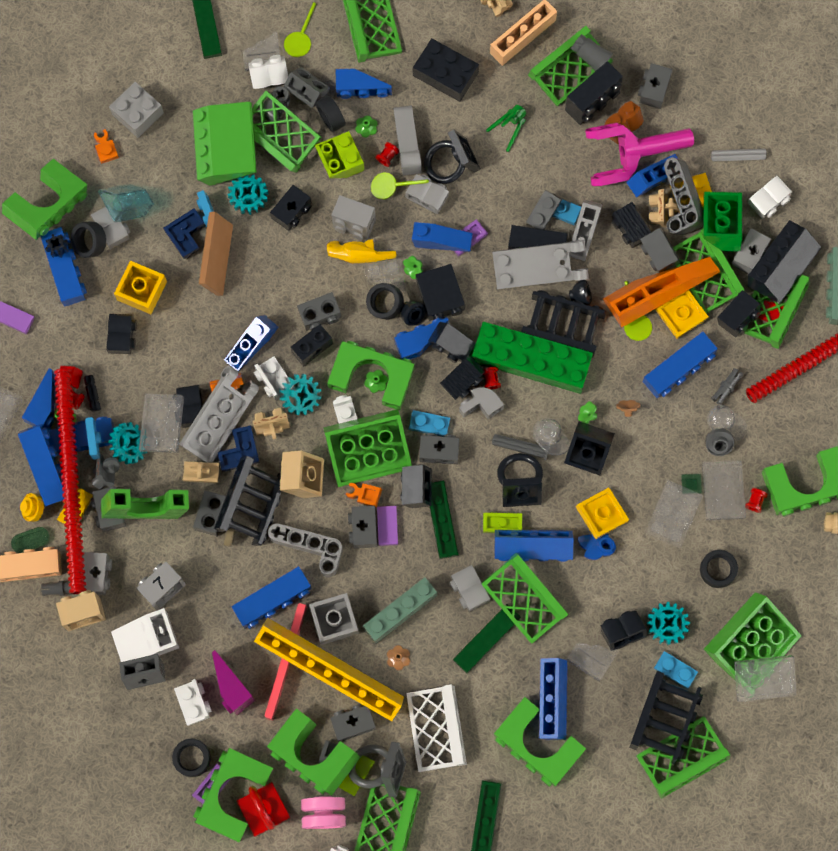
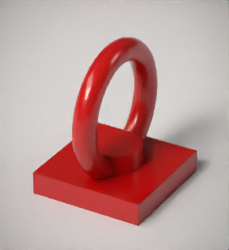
(263, 809)

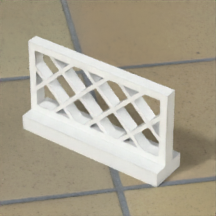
(453, 725)

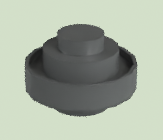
(719, 442)

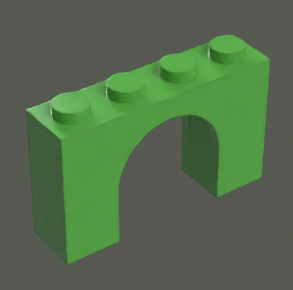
(36, 219)
(352, 357)
(787, 499)
(120, 505)
(232, 765)
(551, 768)
(326, 775)

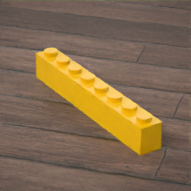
(329, 669)

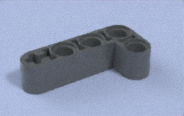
(678, 171)

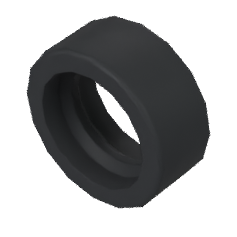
(330, 113)
(78, 241)
(371, 298)
(718, 554)
(206, 757)

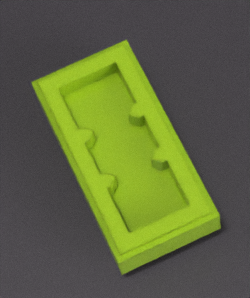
(362, 769)

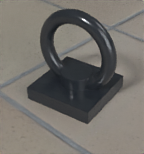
(462, 153)
(521, 490)

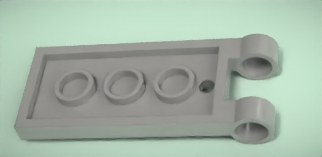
(537, 265)
(218, 416)

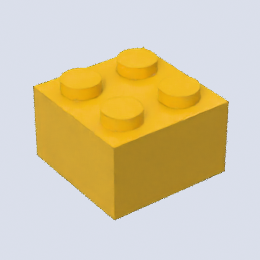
(140, 287)

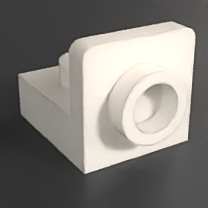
(344, 409)

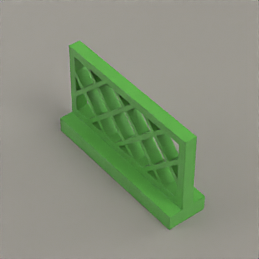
(357, 29)
(557, 58)
(272, 146)
(725, 270)
(786, 316)
(539, 590)
(695, 769)
(404, 823)

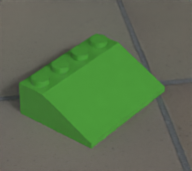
(224, 142)
(367, 447)
(752, 634)

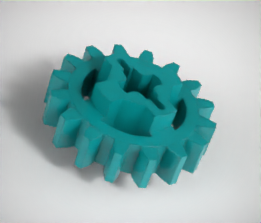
(248, 185)
(301, 386)
(125, 442)
(673, 629)

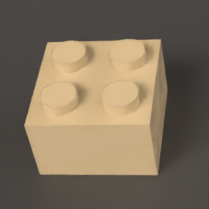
(301, 474)
(80, 610)

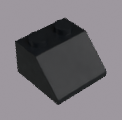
(589, 448)

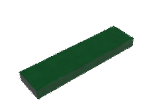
(207, 28)
(442, 522)
(485, 640)
(486, 816)

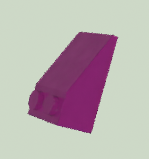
(233, 692)

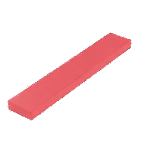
(284, 666)

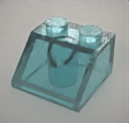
(126, 202)

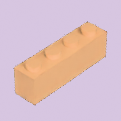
(523, 32)
(30, 564)

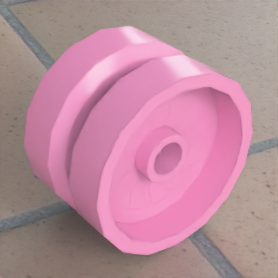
(323, 812)

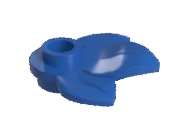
(594, 546)

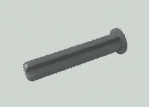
(518, 445)

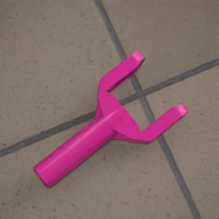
(633, 148)

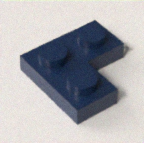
(180, 231)
(244, 447)

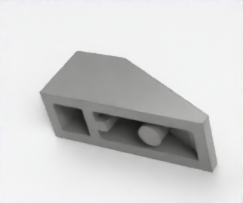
(586, 227)

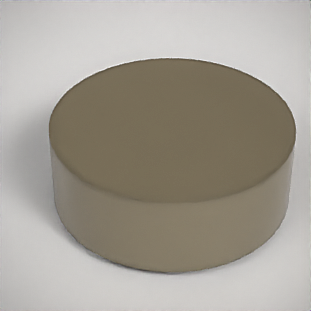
(229, 537)

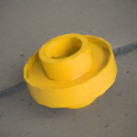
(32, 507)

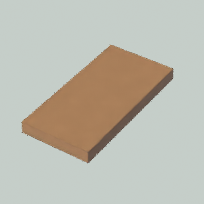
(215, 253)

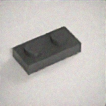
(544, 210)

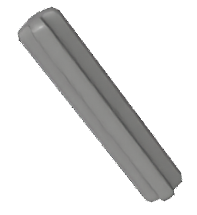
(738, 154)

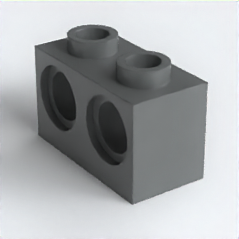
(306, 86)
(317, 307)
(206, 512)

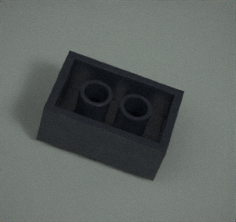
(445, 70)
(594, 93)

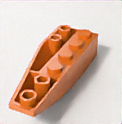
(657, 289)

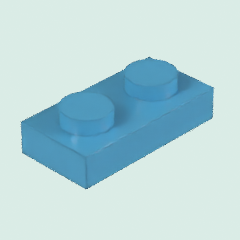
(205, 205)
(429, 423)
(676, 670)

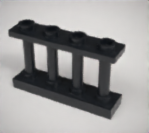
(577, 307)
(232, 502)
(646, 720)

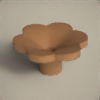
(628, 406)
(398, 663)

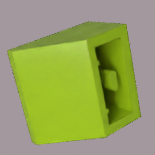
(340, 156)

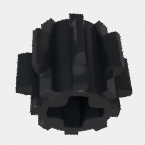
(58, 250)

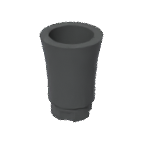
(591, 52)

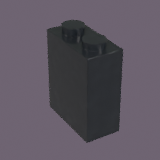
(440, 292)

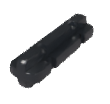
(92, 393)

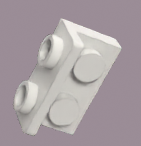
(272, 376)
(192, 702)

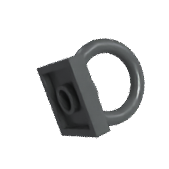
(391, 768)

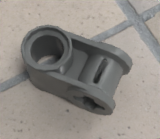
(281, 91)

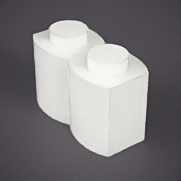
(268, 72)
(770, 197)

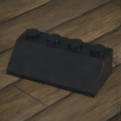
(783, 262)

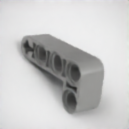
(407, 140)
(304, 545)

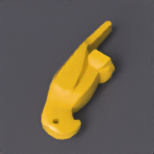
(358, 252)

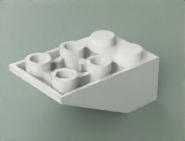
(145, 636)

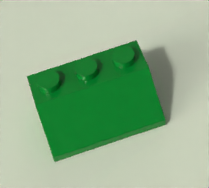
(723, 220)

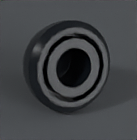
(581, 292)
(413, 312)

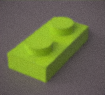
(501, 521)

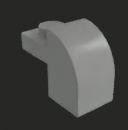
(485, 400)

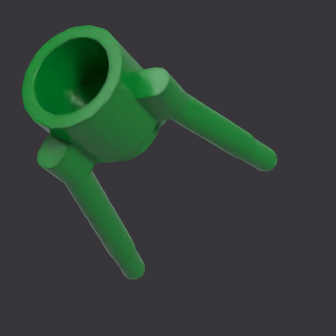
(514, 115)

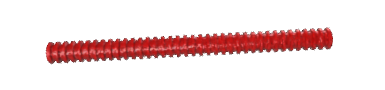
(793, 369)
(70, 480)

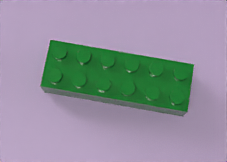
(532, 357)

